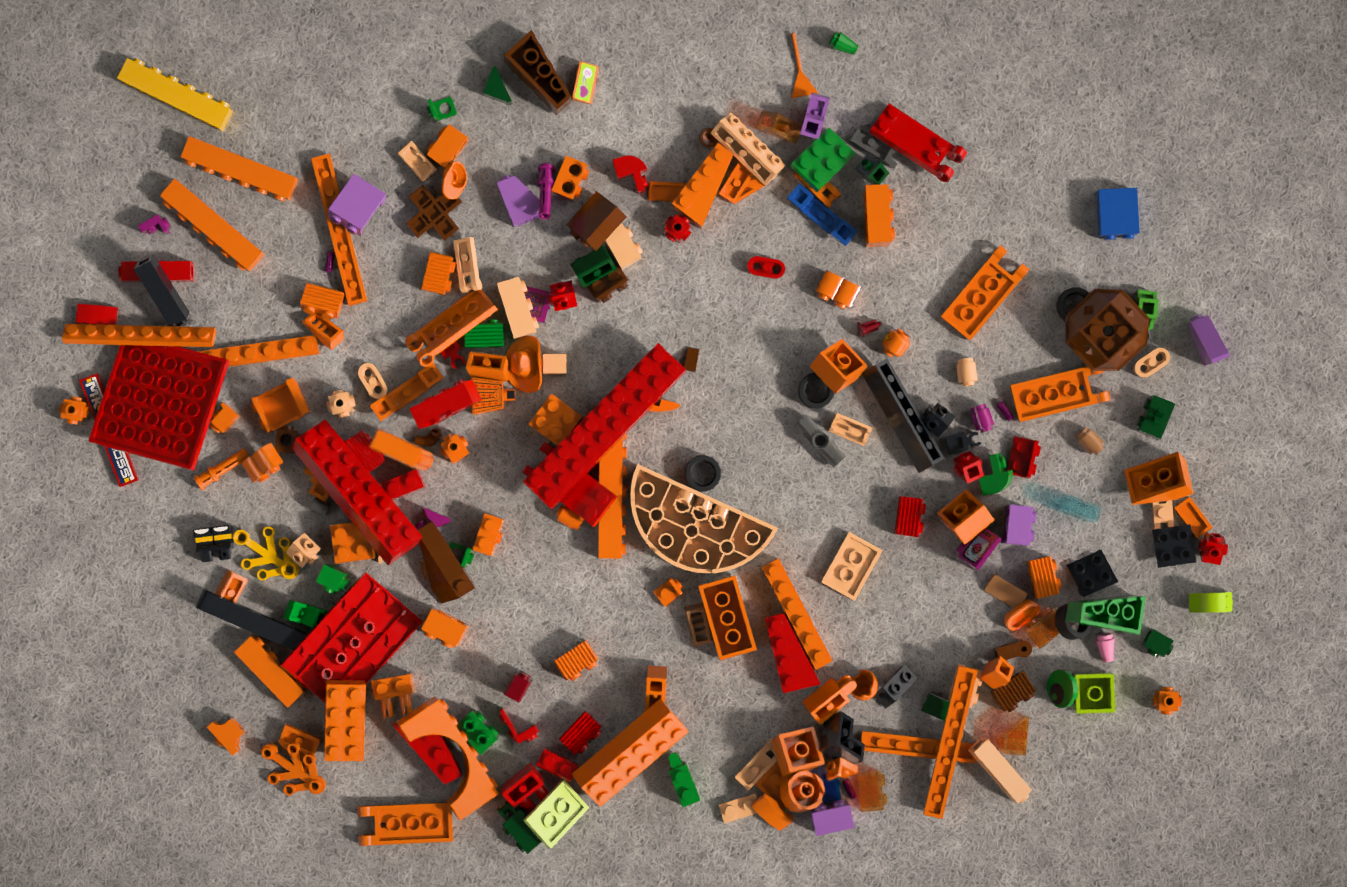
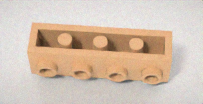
(748, 148)

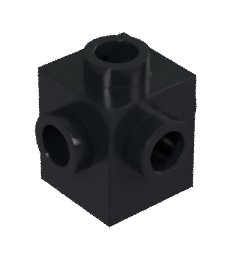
(937, 419)

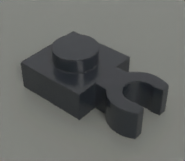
(959, 443)

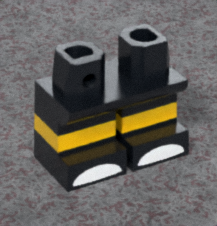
(214, 539)

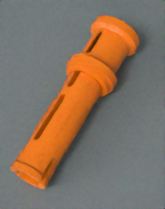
(213, 473)

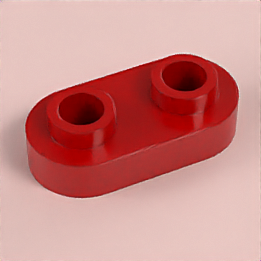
(766, 266)

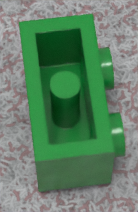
(333, 579)

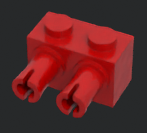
(523, 785)

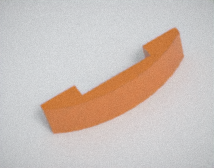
(406, 392)

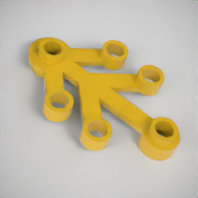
(269, 555)

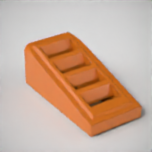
(330, 339)

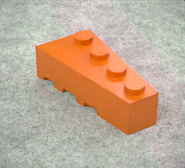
(701, 189)

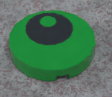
(1062, 688)

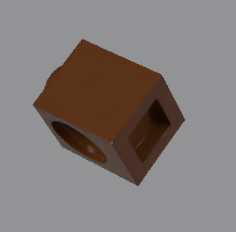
(279, 446)

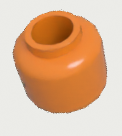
(895, 343)

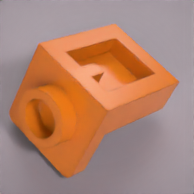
(668, 591)
(840, 768)

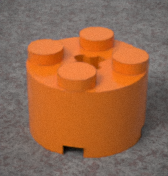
(812, 791)

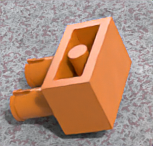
(389, 687)

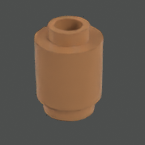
(1090, 441)

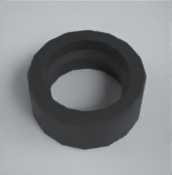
(1061, 299)
(802, 395)
(717, 473)
(1064, 626)

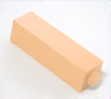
(1000, 770)

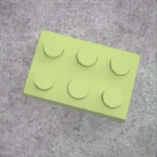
(556, 814)

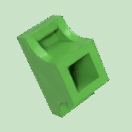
(1149, 305)

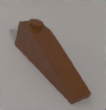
(443, 568)

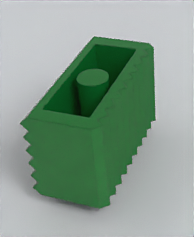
(485, 335)

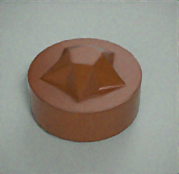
(707, 138)

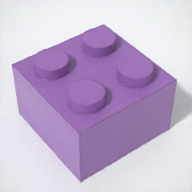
(1018, 525)
(832, 817)

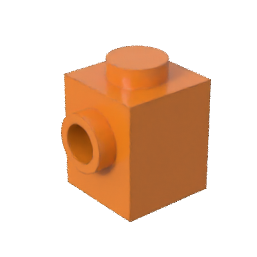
(997, 672)

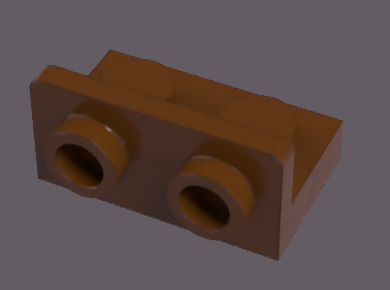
(607, 285)

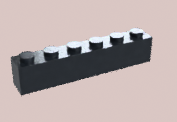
(903, 415)

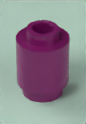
(982, 418)

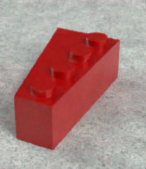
(790, 660)
(436, 754)

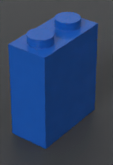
(1117, 213)

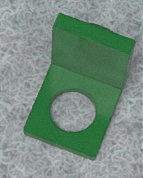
(434, 109)
(467, 556)

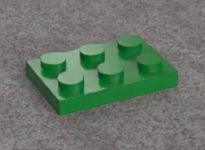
(823, 159)

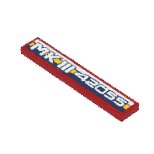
(119, 460)

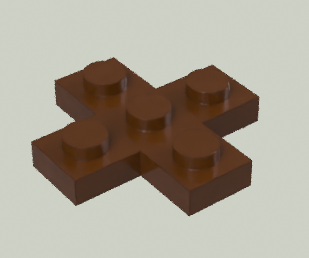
(433, 214)

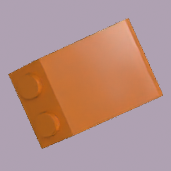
(1159, 480)

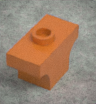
(227, 734)

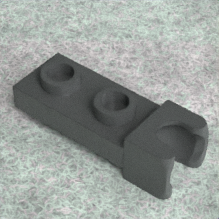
(874, 146)

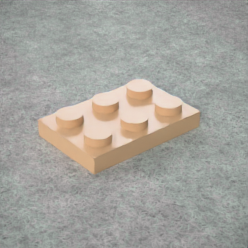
(851, 566)

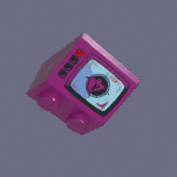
(978, 549)

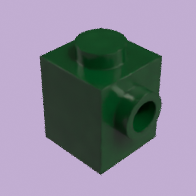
(872, 170)
(1157, 643)

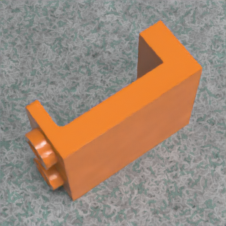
(280, 406)

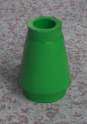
(842, 43)

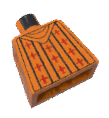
(492, 396)

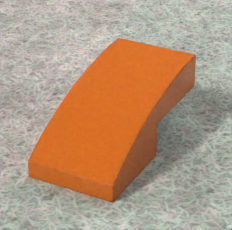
(665, 406)
(769, 810)

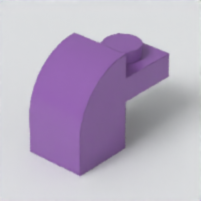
(815, 115)

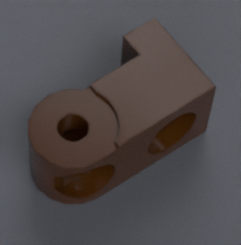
(1014, 649)

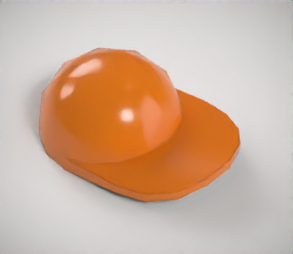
(454, 180)

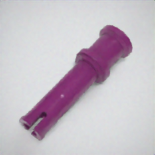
(545, 184)

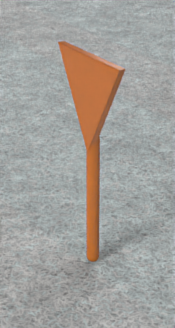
(802, 85)

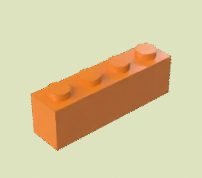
(268, 670)

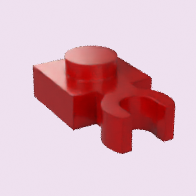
(451, 351)

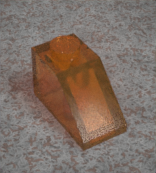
(779, 126)
(1015, 737)

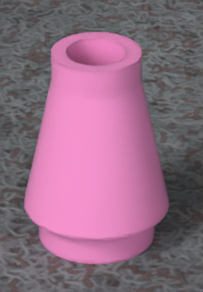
(1105, 644)

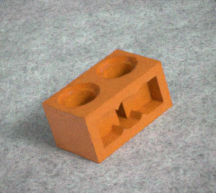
(565, 177)

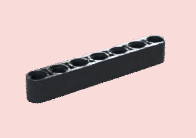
(249, 619)

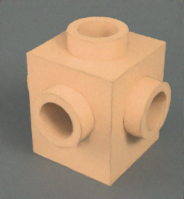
(346, 408)
(303, 551)

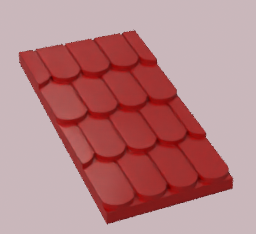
(352, 638)

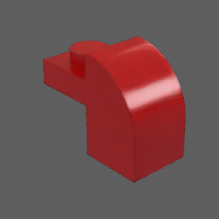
(631, 166)

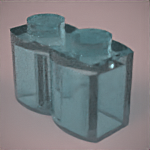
(1076, 507)

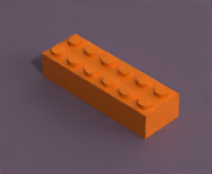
(630, 752)

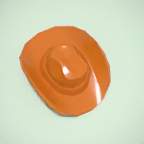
(525, 364)

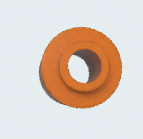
(569, 518)

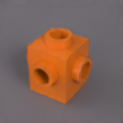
(80, 413)
(458, 454)
(1160, 697)

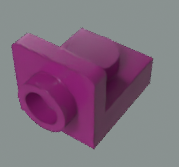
(151, 225)

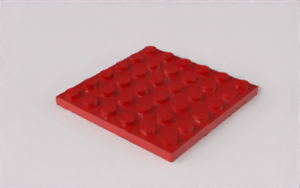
(159, 403)

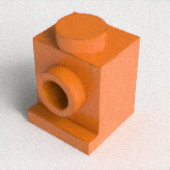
(224, 418)

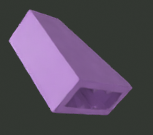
(519, 200)
(1207, 340)

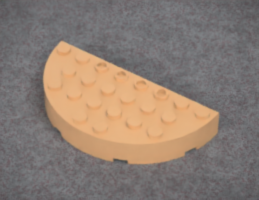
(692, 527)

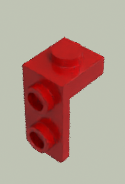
(528, 734)

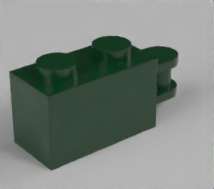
(517, 828)

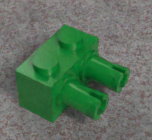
(477, 731)

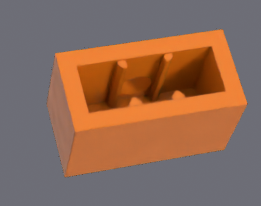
(488, 534)

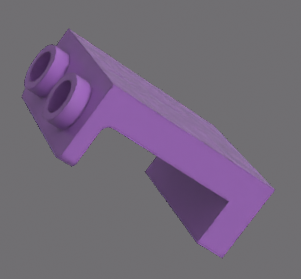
(356, 205)

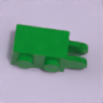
(682, 781)

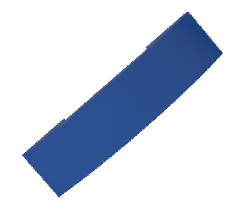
(821, 215)

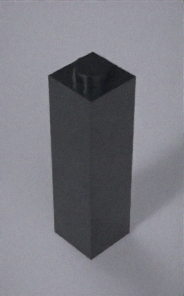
(162, 291)

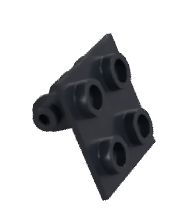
(1174, 546)
(1092, 573)

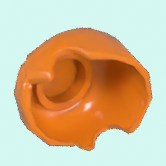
(866, 685)

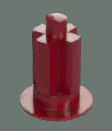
(868, 327)

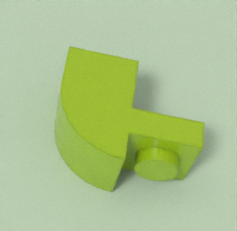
(1210, 602)

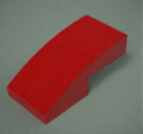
(96, 314)

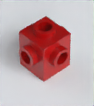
(674, 235)
(562, 295)
(968, 467)
(1212, 548)

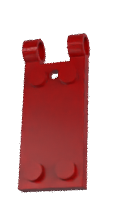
(917, 142)
(587, 498)

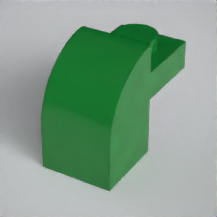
(999, 479)
(304, 613)

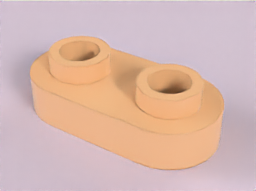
(1151, 363)
(373, 381)

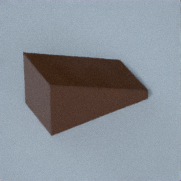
(691, 359)

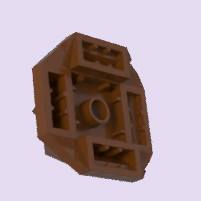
(1086, 323)

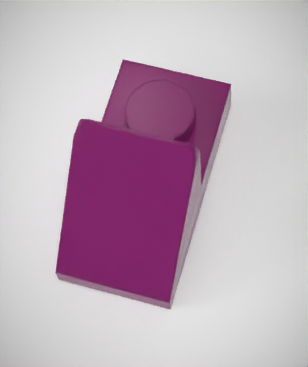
(437, 518)

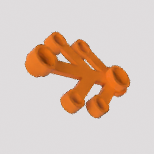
(294, 770)

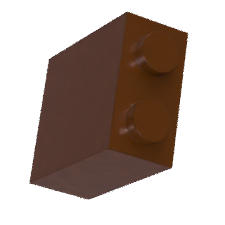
(595, 221)

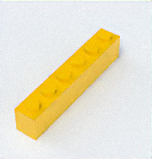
(174, 94)

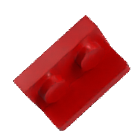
(1023, 457)

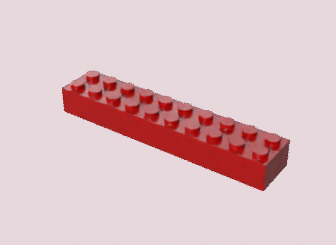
(604, 426)

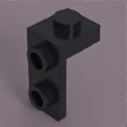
(895, 687)

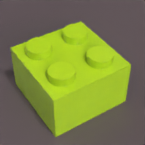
(1095, 693)

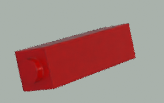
(175, 270)

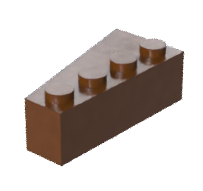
(537, 72)

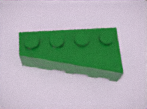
(1110, 613)

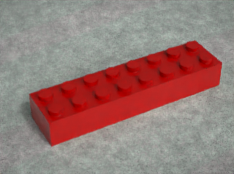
(356, 492)

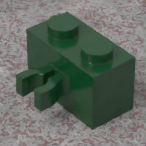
(1155, 417)

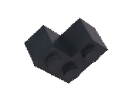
(838, 739)

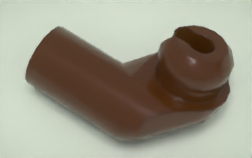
(429, 440)

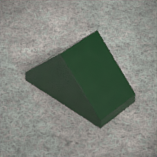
(496, 89)

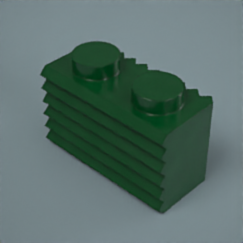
(593, 266)

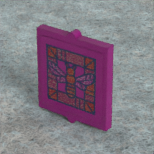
(539, 302)

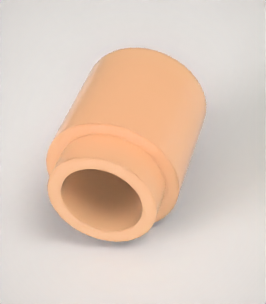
(966, 372)

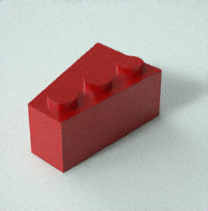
(445, 404)

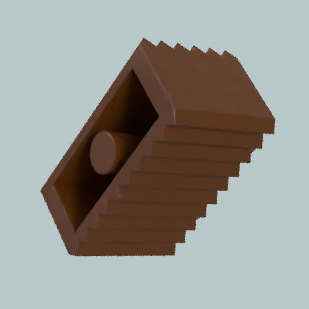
(1016, 690)

